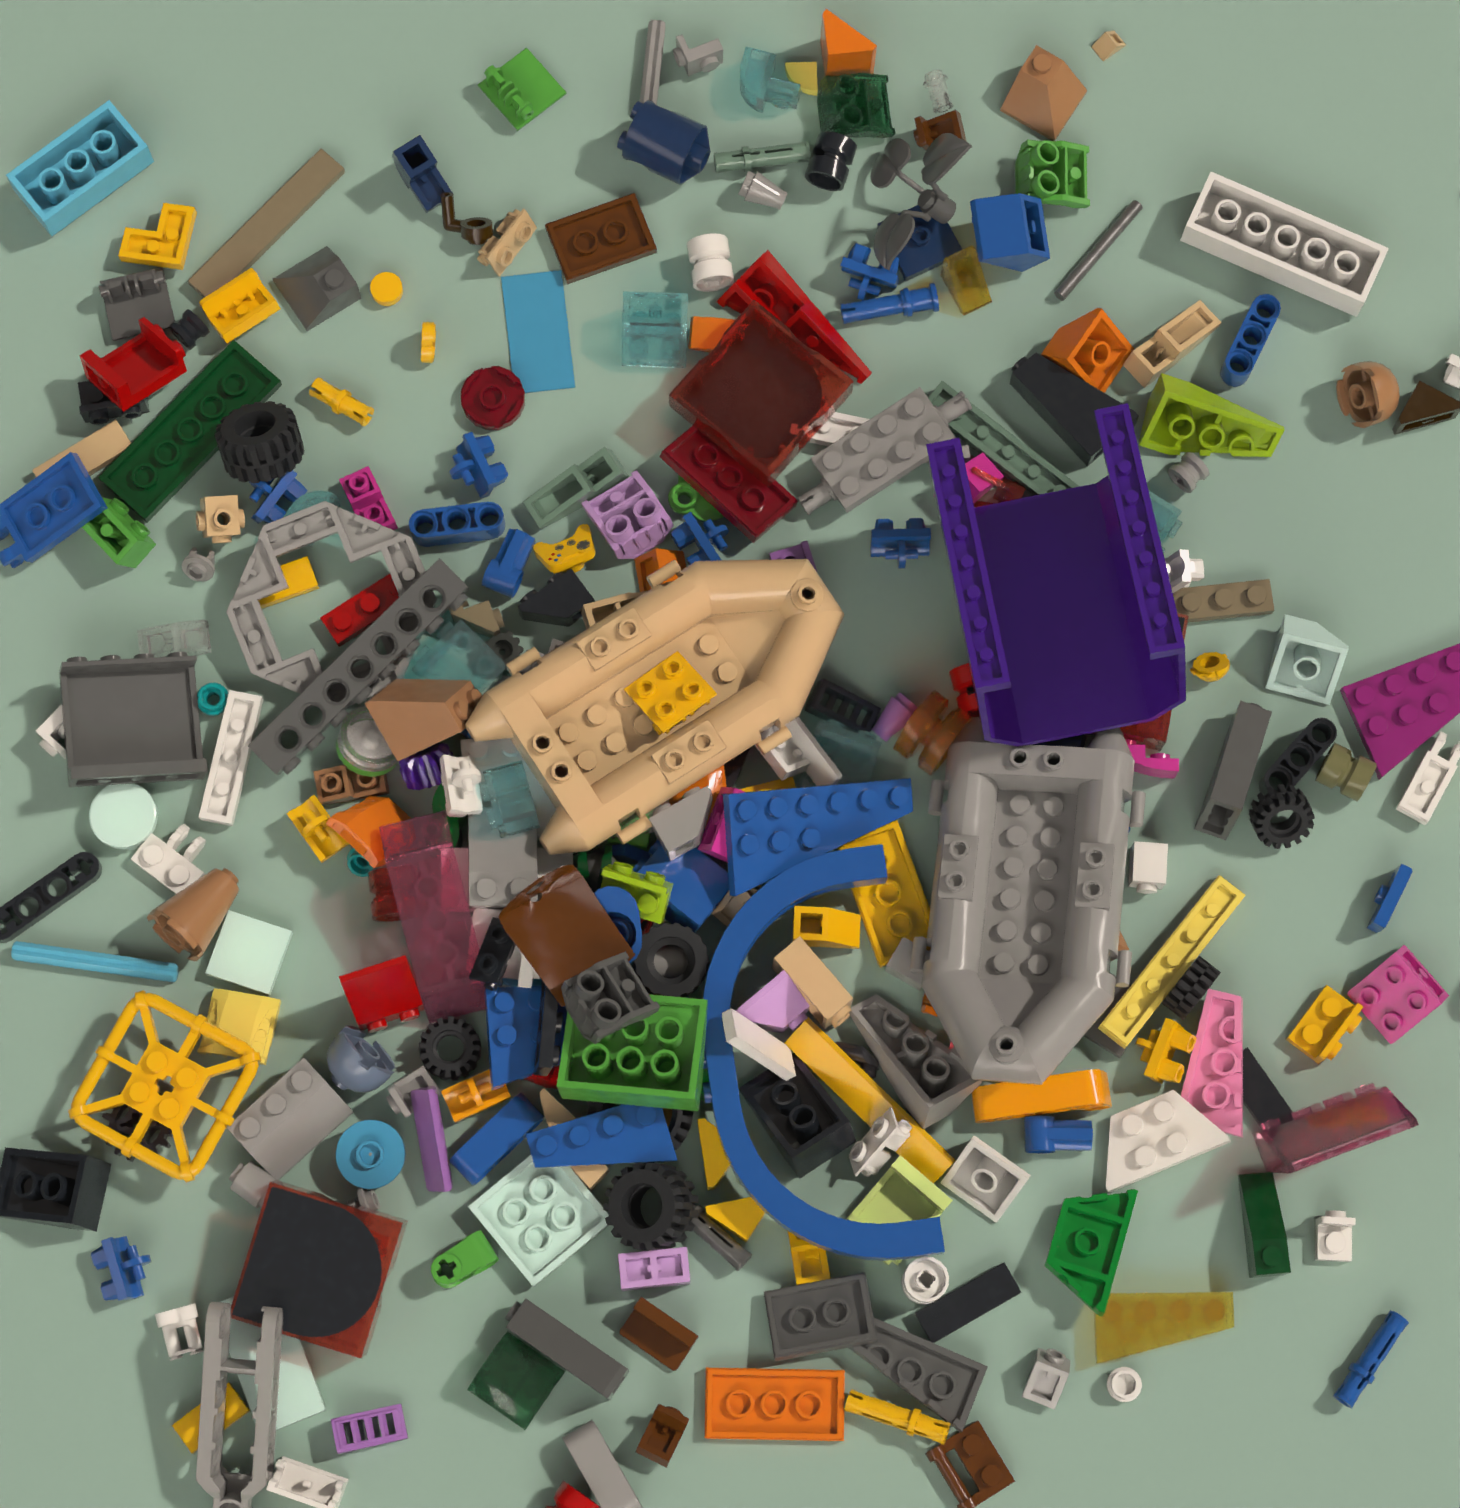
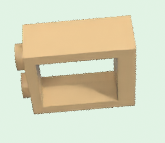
(820, 988)

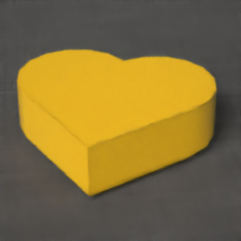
(428, 342)

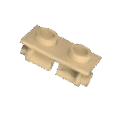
(514, 232)

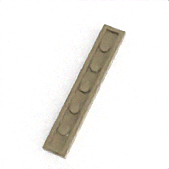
(268, 223)

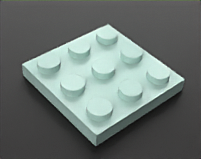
(540, 1217)

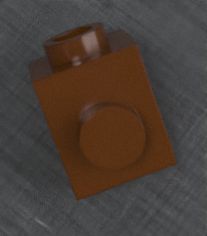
(929, 130)
(662, 1434)

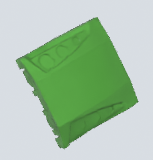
(1053, 172)

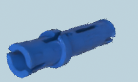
(1362, 1371)

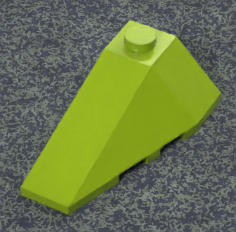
(1198, 421)

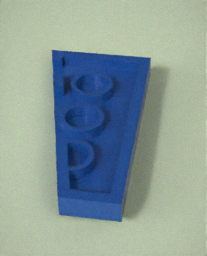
(605, 1138)

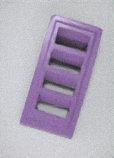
(339, 1432)

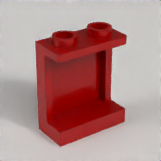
(136, 366)

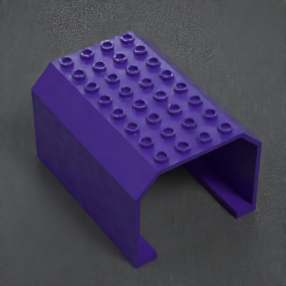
(1063, 598)

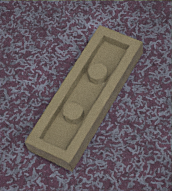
(1225, 600)

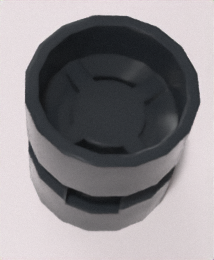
(828, 166)

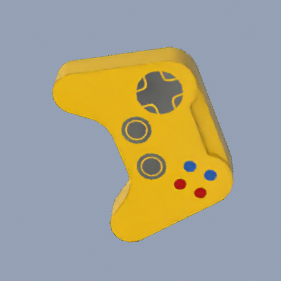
(568, 553)

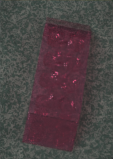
(434, 914)

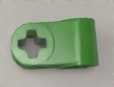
(469, 1256)

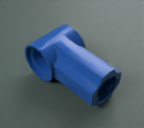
(506, 571)
(1046, 1134)

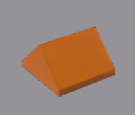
(844, 48)

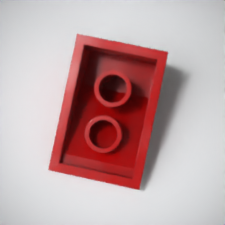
(383, 994)

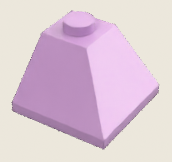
(776, 1005)

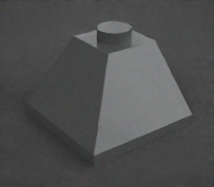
(318, 288)

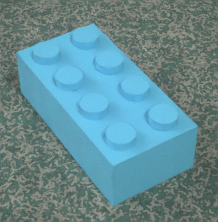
(80, 168)

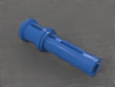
(906, 302)

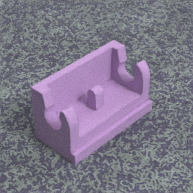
(654, 1268)

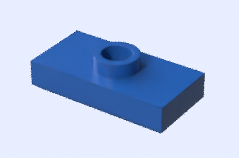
(1388, 897)

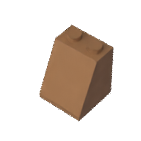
(421, 712)

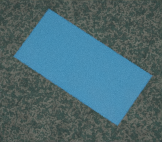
(538, 331)

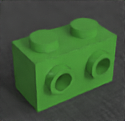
(120, 535)

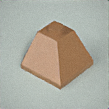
(1044, 94)

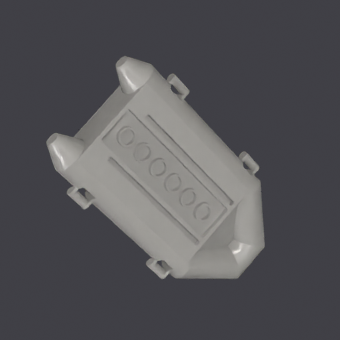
(1027, 898)

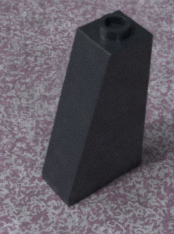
(1064, 403)

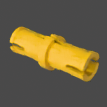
(341, 401)

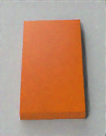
(774, 1404)

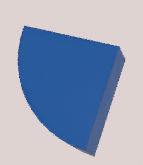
(629, 854)

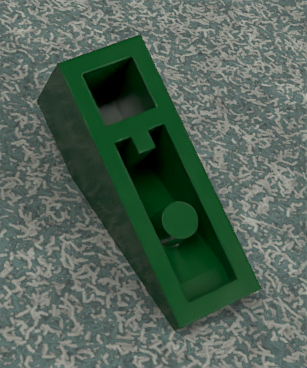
(1263, 1226)

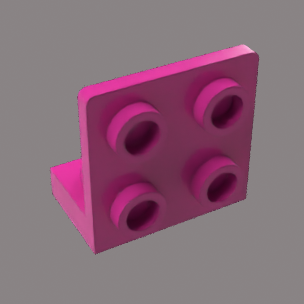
(1398, 994)

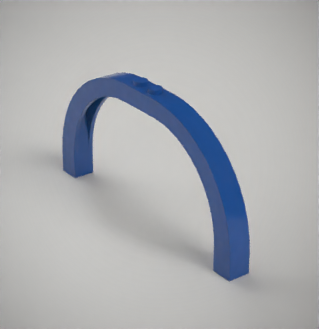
(844, 1237)

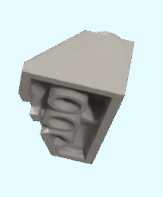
(918, 1066)

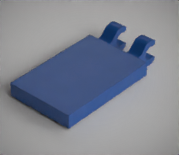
(48, 510)

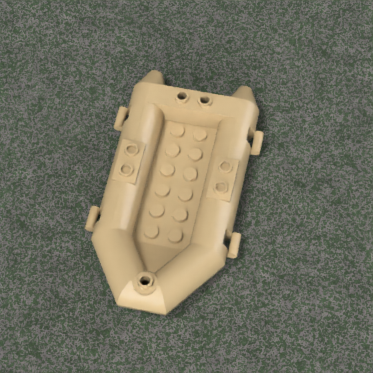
(741, 624)

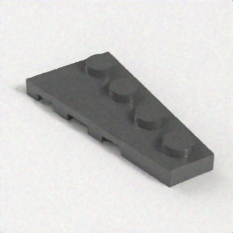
(926, 1371)

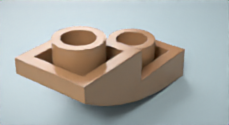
(343, 785)

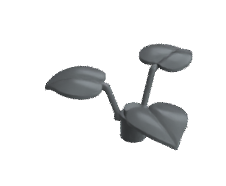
(938, 160)

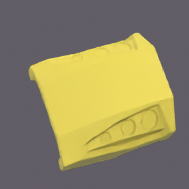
(244, 1016)

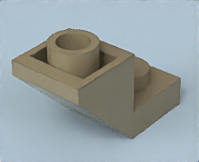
(479, 618)

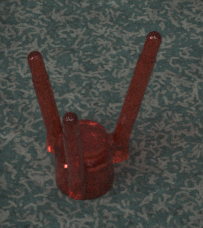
(1005, 490)

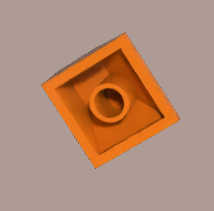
(1090, 349)

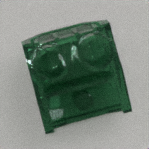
(855, 105)
(515, 1380)

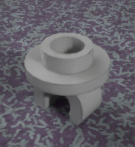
(199, 567)
(366, 1199)

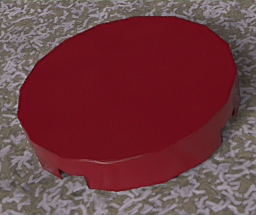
(493, 398)

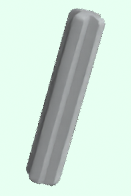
(652, 61)

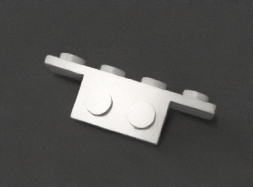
(801, 754)

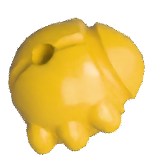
(1210, 666)

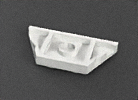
(1157, 1138)

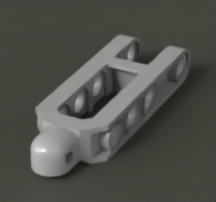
(228, 1488)

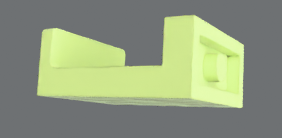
(901, 1197)

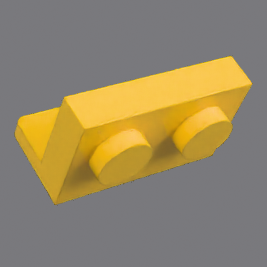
(239, 305)

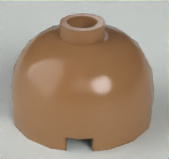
(1368, 393)

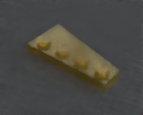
(1158, 1319)

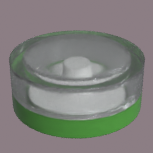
(363, 746)

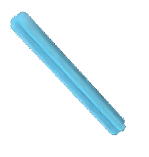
(94, 961)

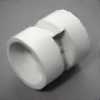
(710, 259)
(925, 1280)

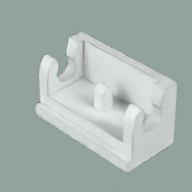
(307, 1484)

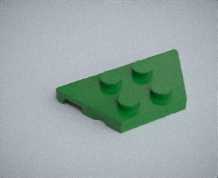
(1090, 1244)

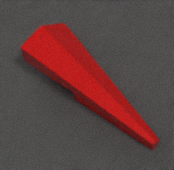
(779, 294)

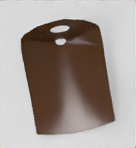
(563, 929)

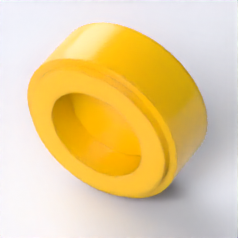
(386, 288)

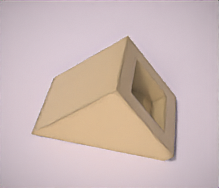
(1108, 45)

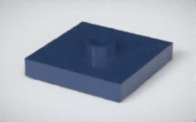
(926, 247)

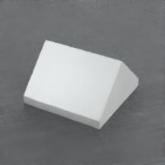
(985, 1179)

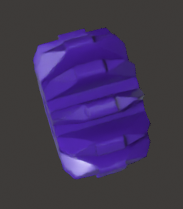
(424, 768)

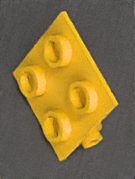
(670, 692)

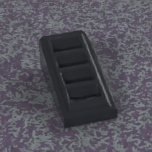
(836, 692)

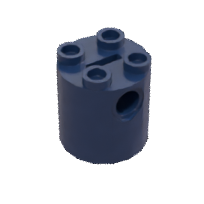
(665, 142)

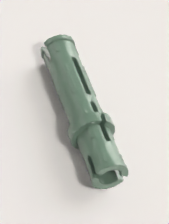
(761, 157)

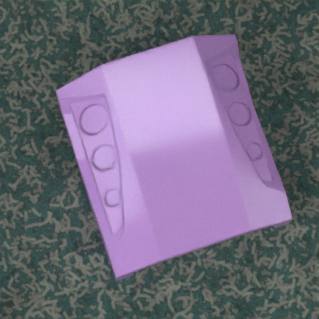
(629, 517)

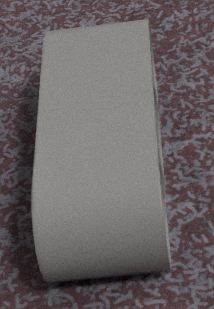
(600, 1468)

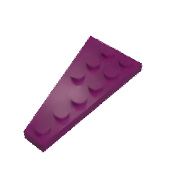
(1405, 706)

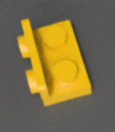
(1324, 1024)

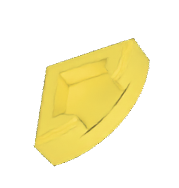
(804, 74)

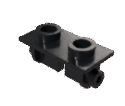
(493, 956)

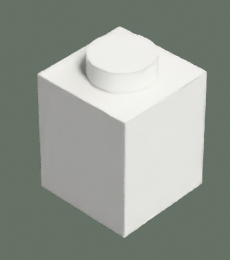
(1148, 866)

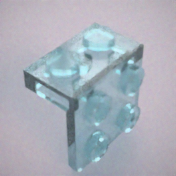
(459, 656)
(850, 751)

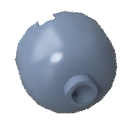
(358, 1063)

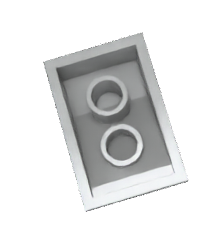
(499, 865)

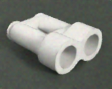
(176, 1318)

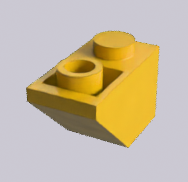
(826, 927)

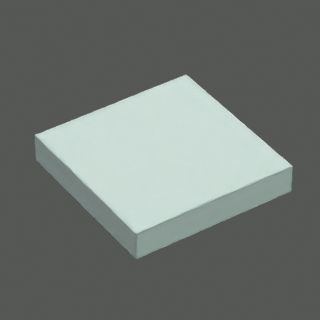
(249, 953)

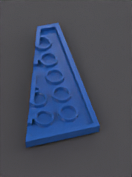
(787, 826)
(512, 1032)

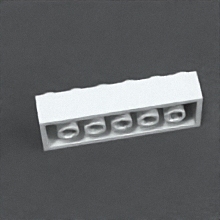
(1284, 244)

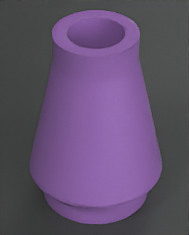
(894, 716)

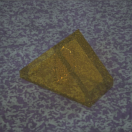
(965, 280)

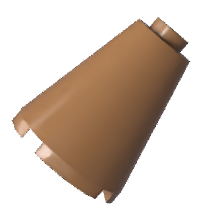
(196, 912)

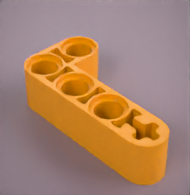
(1059, 1093)

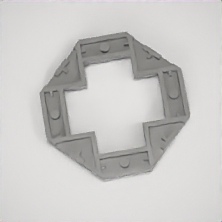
(265, 577)

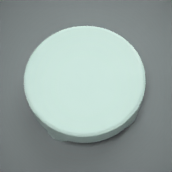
(123, 816)

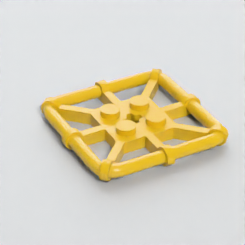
(142, 1089)

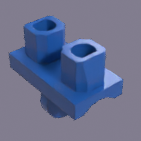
(857, 265)
(473, 466)
(286, 486)
(691, 532)
(900, 543)
(124, 1267)

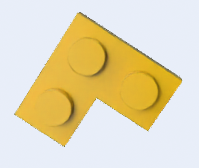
(162, 247)

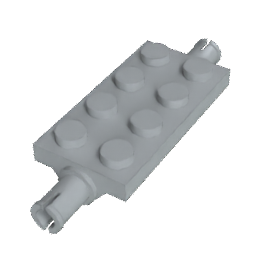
(881, 450)

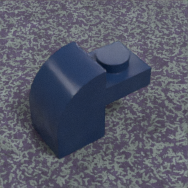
(419, 172)

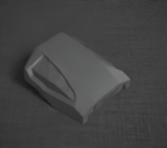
(607, 998)

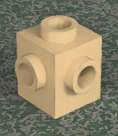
(225, 507)

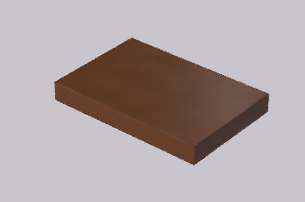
(600, 238)

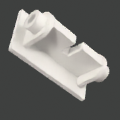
(869, 1153)

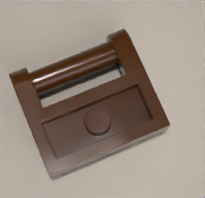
(980, 1461)

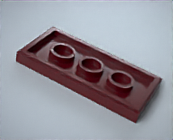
(727, 484)

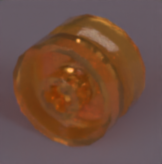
(928, 730)

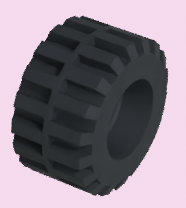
(259, 442)
(626, 1202)

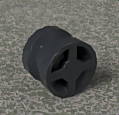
(189, 329)

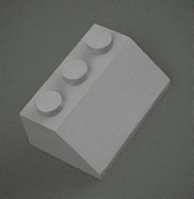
(290, 1119)

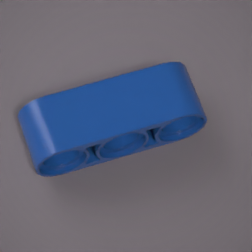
(1259, 329)
(442, 517)
(496, 1139)

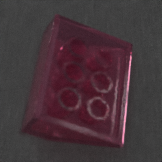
(1331, 1129)

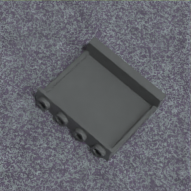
(131, 720)

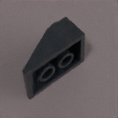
(799, 1117)
(53, 1188)

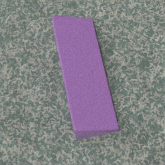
(431, 1139)

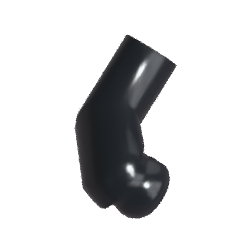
(862, 1057)

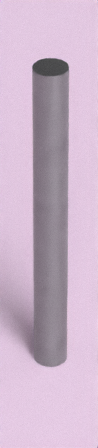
(1098, 250)

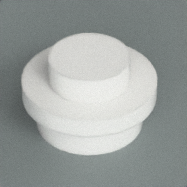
(1124, 1384)

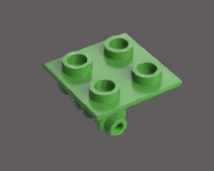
(521, 88)

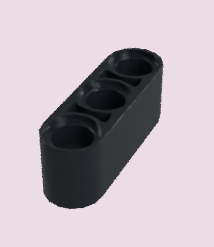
(1307, 747)

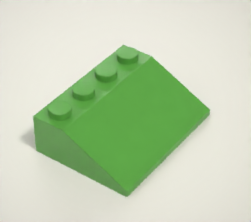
(642, 1064)

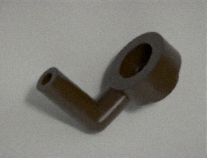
(474, 229)

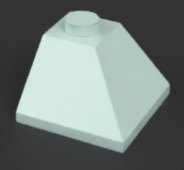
(1306, 660)

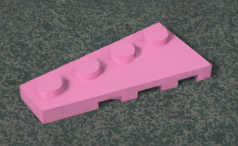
(1216, 1063)

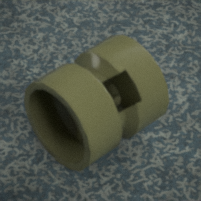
(1346, 772)

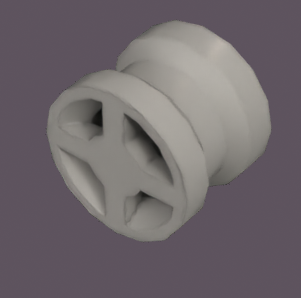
(1188, 472)

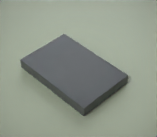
(820, 1316)

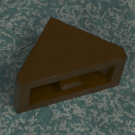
(1425, 408)

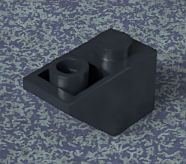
(557, 602)

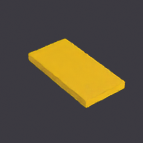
(899, 905)

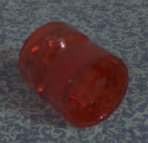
(384, 904)

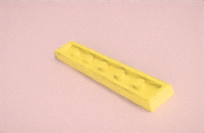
(1171, 962)

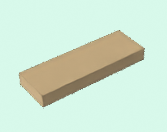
(94, 450)

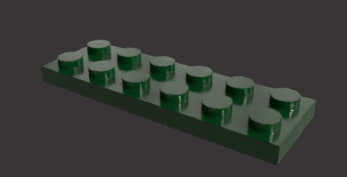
(184, 433)

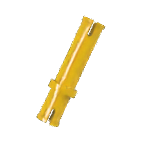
(890, 1414)

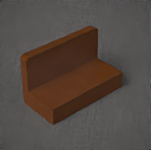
(658, 1334)

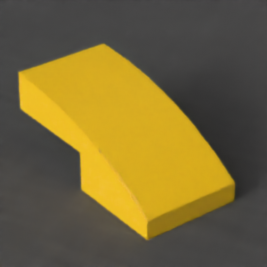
(808, 1261)

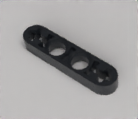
(47, 902)

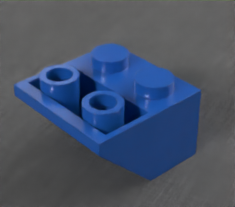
(1010, 231)

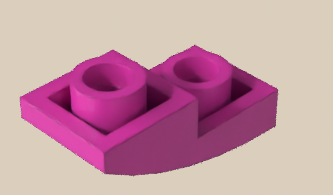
(367, 498)
(1157, 765)

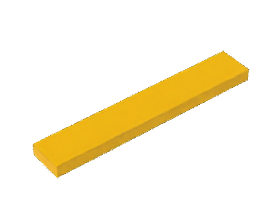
(865, 1096)

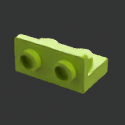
(648, 890)

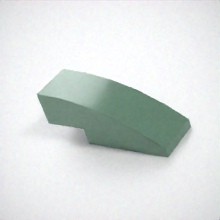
(574, 486)

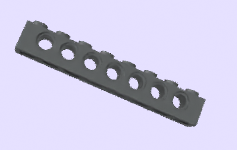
(268, 742)

